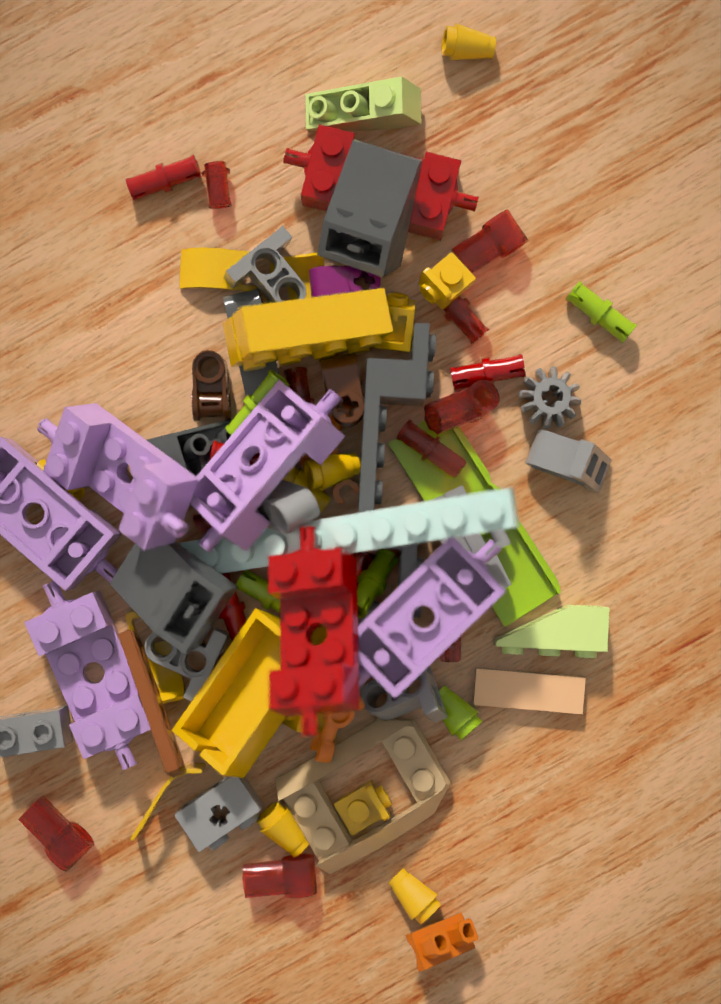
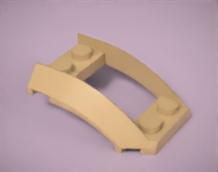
(318, 816)

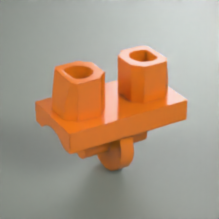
(442, 941)

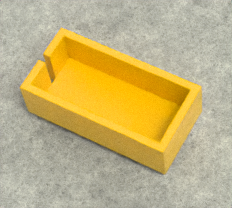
(307, 328)
(234, 700)

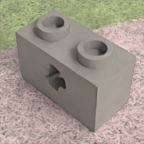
(35, 731)
(198, 814)

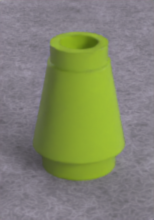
(461, 716)

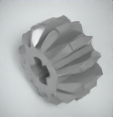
(558, 408)

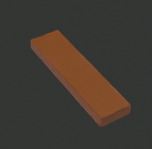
(152, 703)

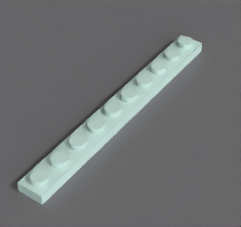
(374, 529)

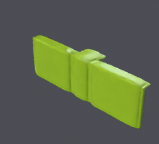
(522, 561)

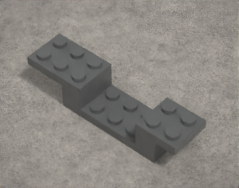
(393, 384)

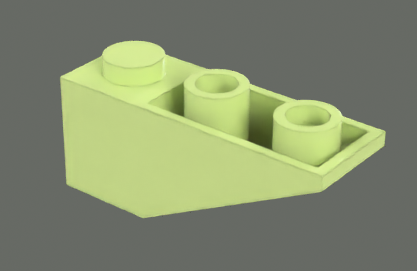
(366, 106)
(566, 628)

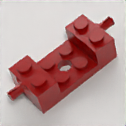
(435, 189)
(314, 592)

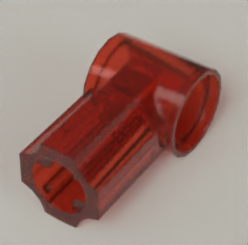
(496, 239)
(461, 407)
(63, 840)
(289, 876)

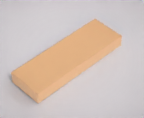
(529, 690)

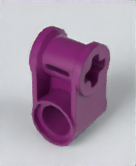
(339, 280)

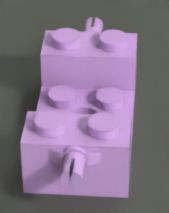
(282, 431)
(95, 451)
(70, 536)
(456, 590)
(71, 638)

